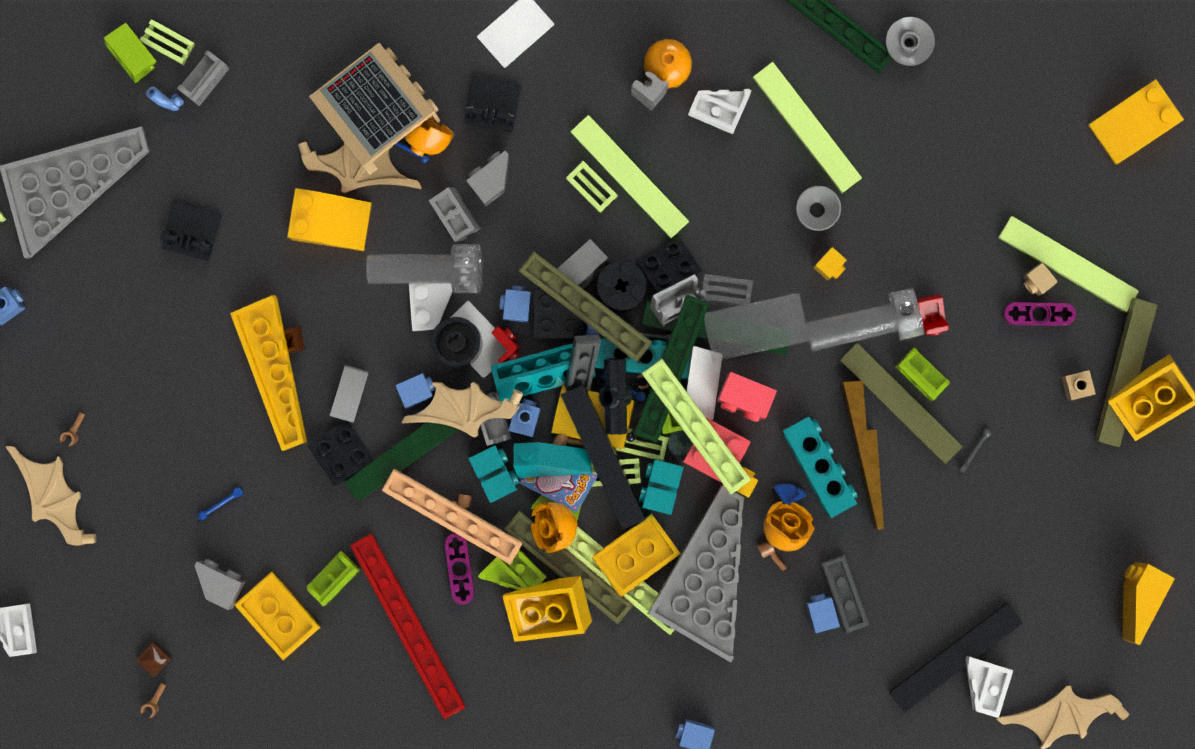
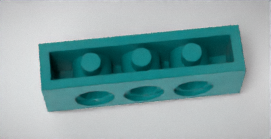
(657, 350)
(532, 372)
(846, 495)

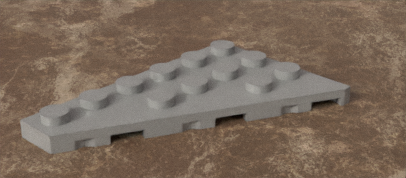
(60, 184)
(703, 583)

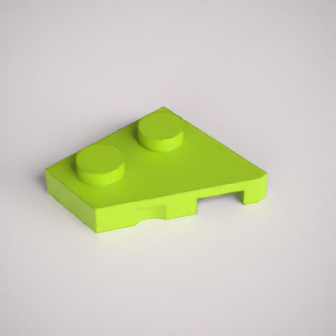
(518, 575)

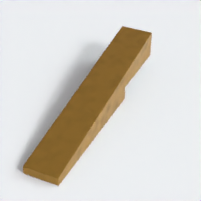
(866, 448)

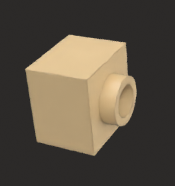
(1039, 280)
(1070, 385)

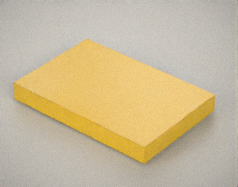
(564, 425)
(636, 555)
(277, 615)

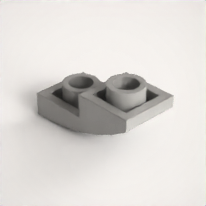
(349, 393)

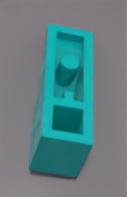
(549, 460)

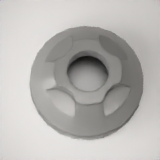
(827, 199)

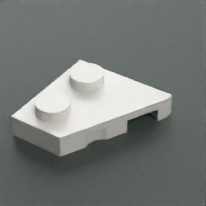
(720, 108)
(428, 304)
(17, 630)
(987, 685)

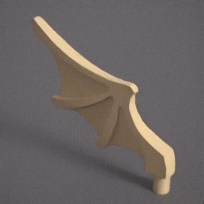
(351, 172)
(465, 408)
(52, 497)
(1065, 715)

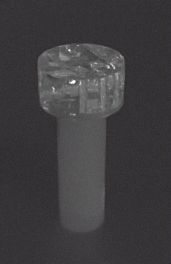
(460, 268)
(869, 322)

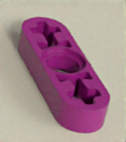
(1057, 307)
(456, 587)

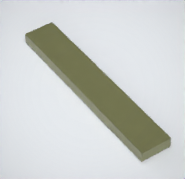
(585, 306)
(1126, 367)
(901, 403)
(567, 565)

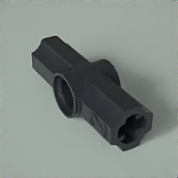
(615, 396)

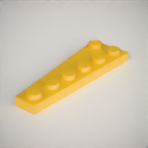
(268, 356)

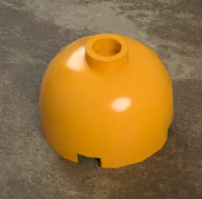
(669, 62)
(429, 138)
(553, 526)
(788, 526)

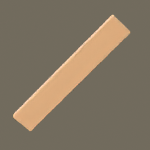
(452, 516)

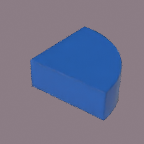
(789, 493)

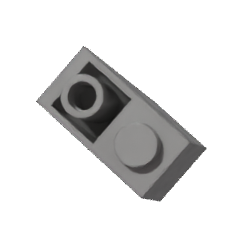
(491, 179)
(219, 586)

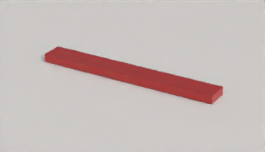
(408, 626)

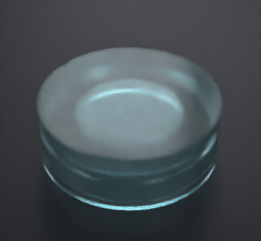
(679, 443)

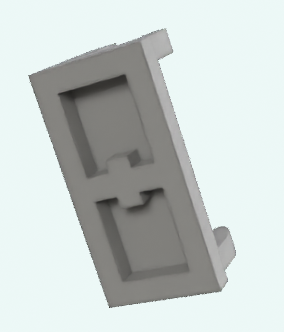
(203, 78)
(651, 92)
(454, 214)
(585, 264)
(668, 302)
(495, 429)

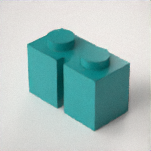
(494, 474)
(661, 487)

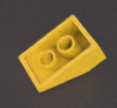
(1136, 122)
(329, 220)
(1153, 398)
(1142, 598)
(548, 609)

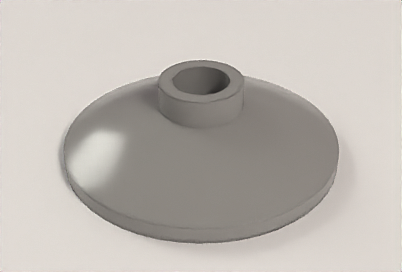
(915, 30)

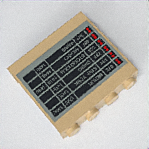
(373, 104)

